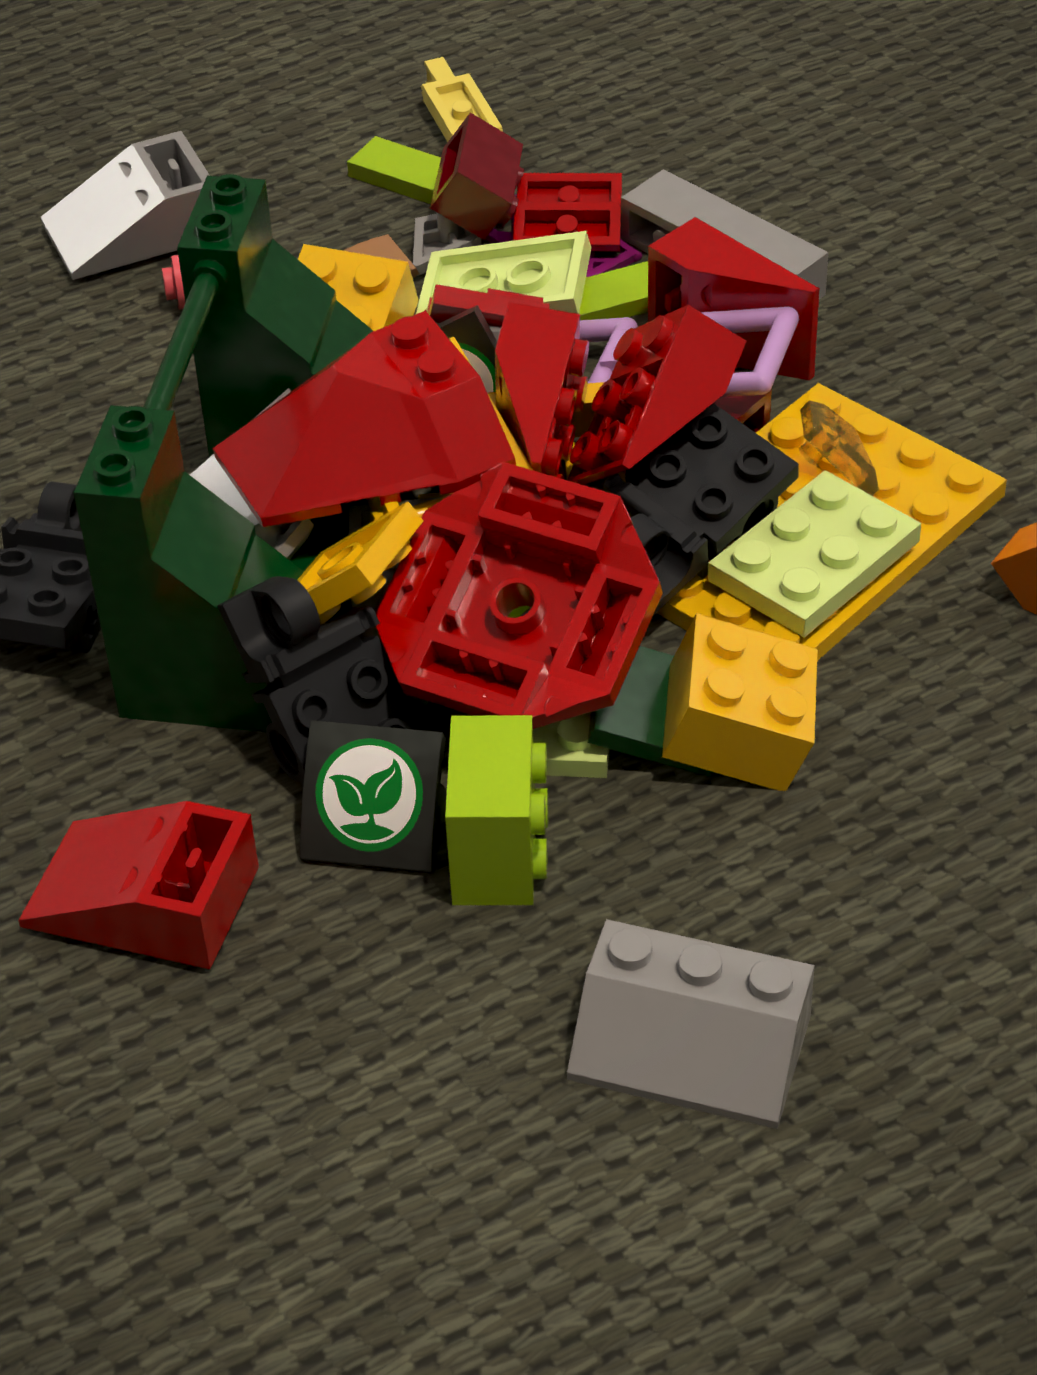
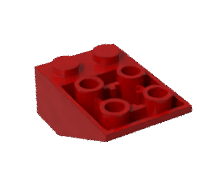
(717, 273)
(541, 381)
(659, 384)
(149, 881)

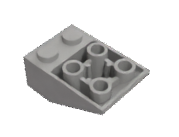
(128, 207)

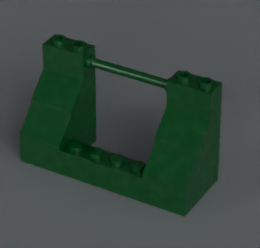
(155, 535)

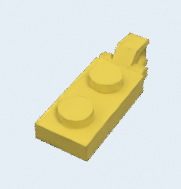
(453, 98)

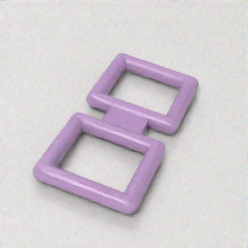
(777, 320)

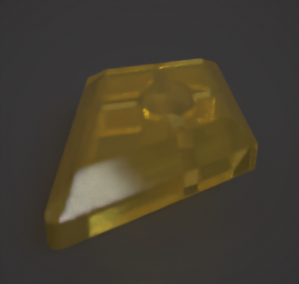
(839, 443)

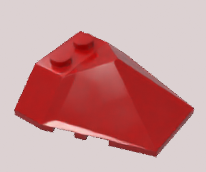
(369, 425)

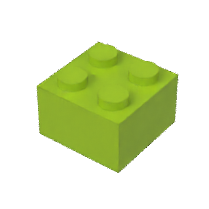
(495, 810)

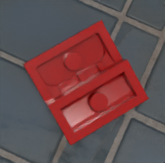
(570, 204)

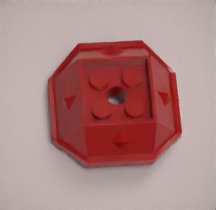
(507, 547)

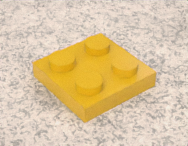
(357, 562)

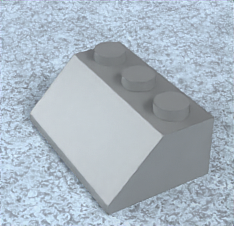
(691, 1023)

